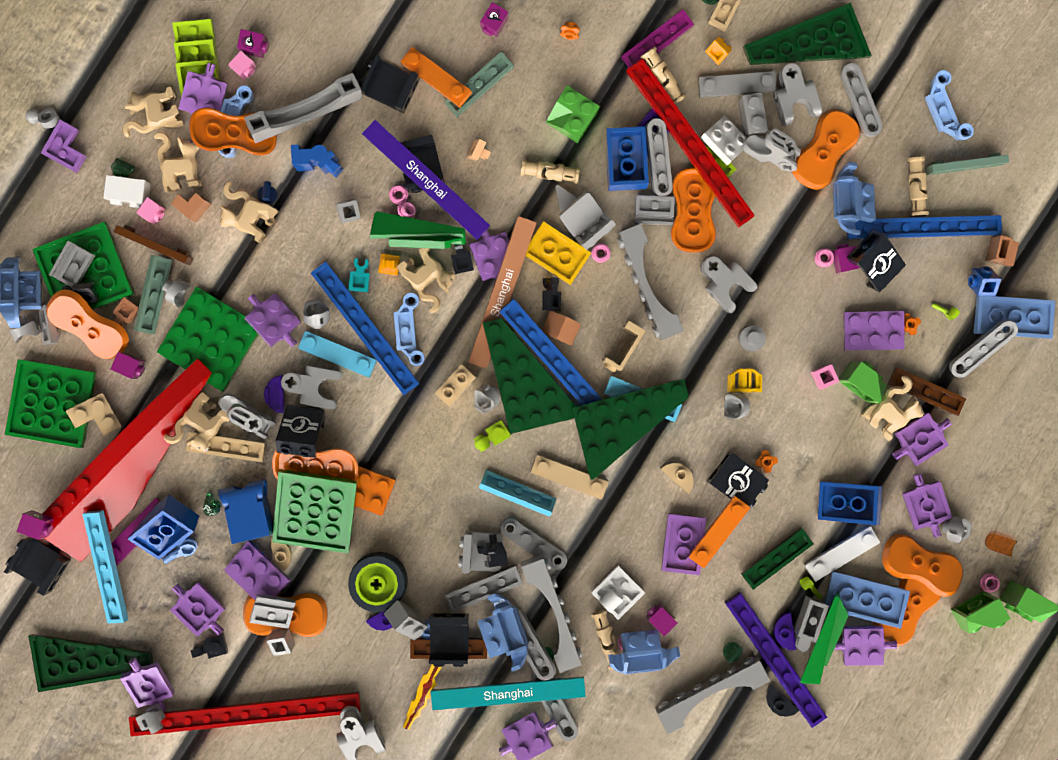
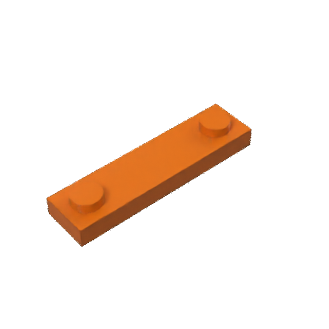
(436, 77)
(719, 531)

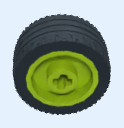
(389, 573)

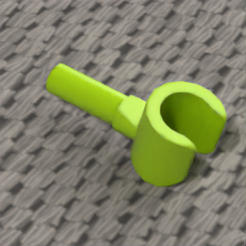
(950, 314)
(806, 583)

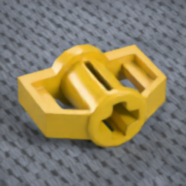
(744, 380)

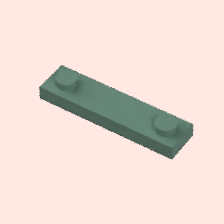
(482, 82)
(992, 160)
(152, 295)

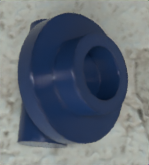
(267, 193)

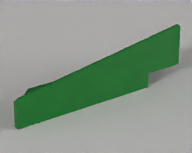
(415, 232)
(826, 642)

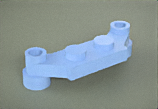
(235, 106)
(942, 109)
(406, 330)

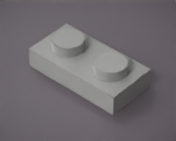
(49, 332)

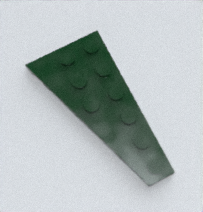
(821, 38)
(72, 663)

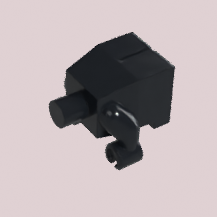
(495, 552)

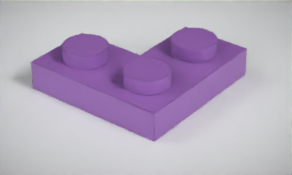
(59, 147)

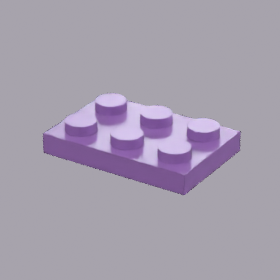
(874, 330)
(680, 538)
(256, 572)

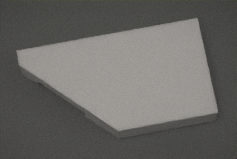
(564, 197)

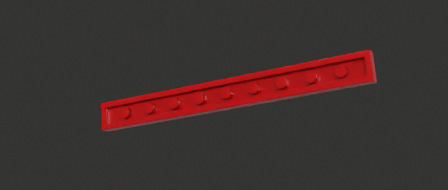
(690, 143)

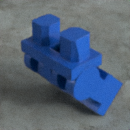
(317, 156)

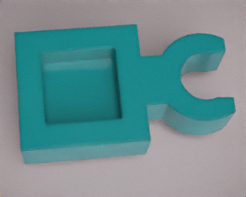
(359, 280)

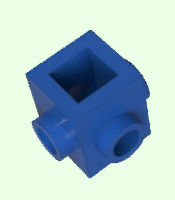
(984, 281)

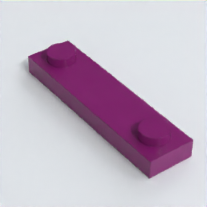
(660, 37)
(122, 546)

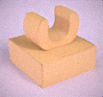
(477, 150)

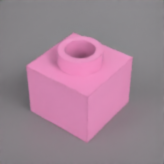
(242, 65)
(151, 211)
(830, 376)

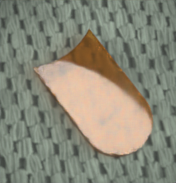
(1000, 544)

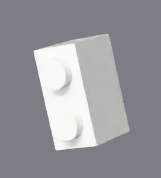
(126, 190)

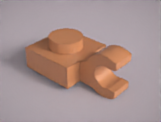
(125, 312)

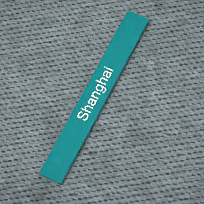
(508, 693)

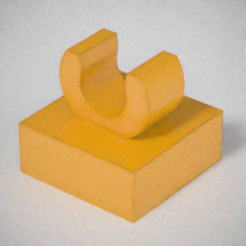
(718, 50)
(388, 264)

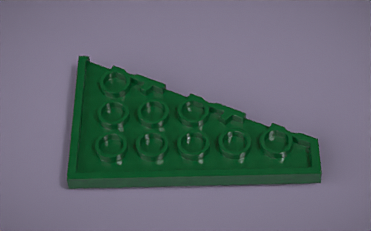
(526, 388)
(620, 421)

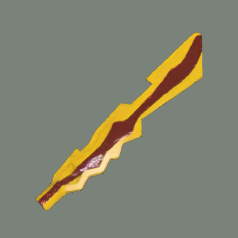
(426, 684)

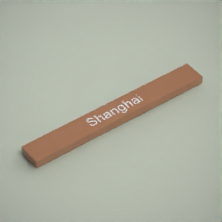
(503, 286)

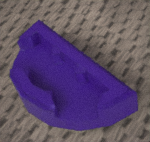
(275, 395)
(379, 622)
(784, 632)

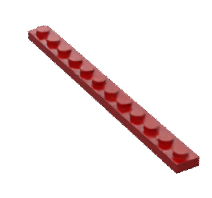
(251, 713)

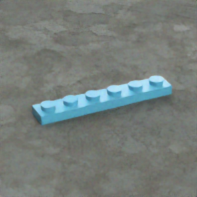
(105, 566)

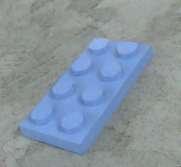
(1031, 316)
(869, 599)

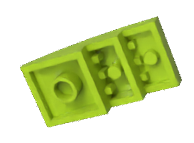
(194, 48)

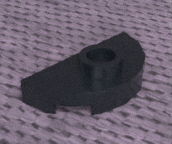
(779, 703)

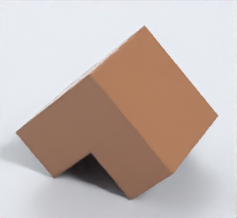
(193, 208)
(1002, 251)
(561, 328)

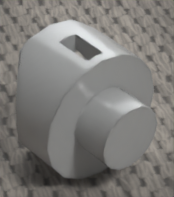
(175, 291)
(318, 316)
(27, 328)
(751, 338)
(486, 395)
(736, 406)
(955, 529)
(151, 719)

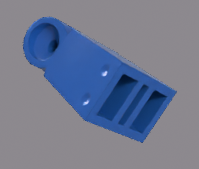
(247, 511)

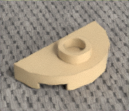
(680, 475)
(281, 555)

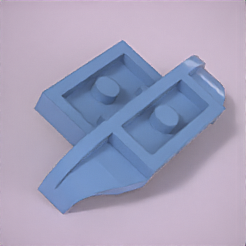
(852, 199)
(18, 290)
(504, 632)
(642, 653)

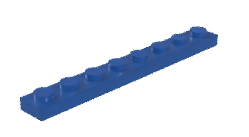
(931, 227)
(365, 328)
(549, 353)

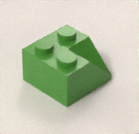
(572, 114)
(863, 381)
(1027, 603)
(980, 611)

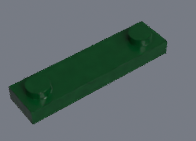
(777, 558)

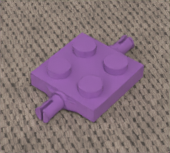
(202, 91)
(489, 254)
(272, 320)
(921, 439)
(927, 505)
(197, 609)
(864, 645)
(147, 684)
(527, 737)

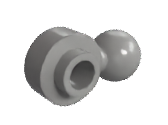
(48, 118)

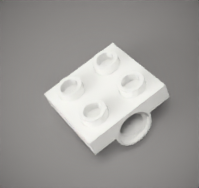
(724, 140)
(618, 592)

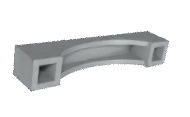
(272, 122)
(633, 243)
(537, 572)
(748, 674)

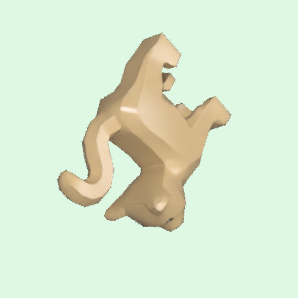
(157, 115)
(180, 166)
(249, 215)
(424, 275)
(891, 411)
(197, 418)

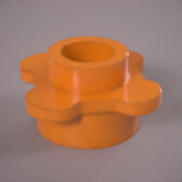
(570, 30)
(914, 324)
(760, 462)

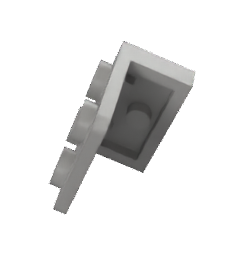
(586, 220)
(471, 558)

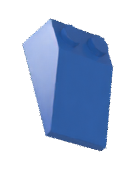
(627, 159)
(850, 503)
(164, 527)

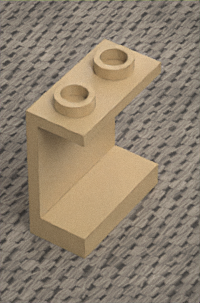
(635, 331)
(455, 385)

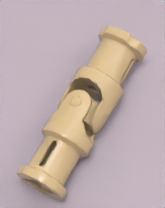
(662, 73)
(556, 172)
(918, 189)
(605, 635)

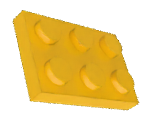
(557, 253)

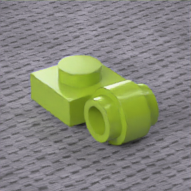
(496, 433)

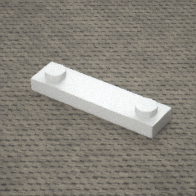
(841, 553)

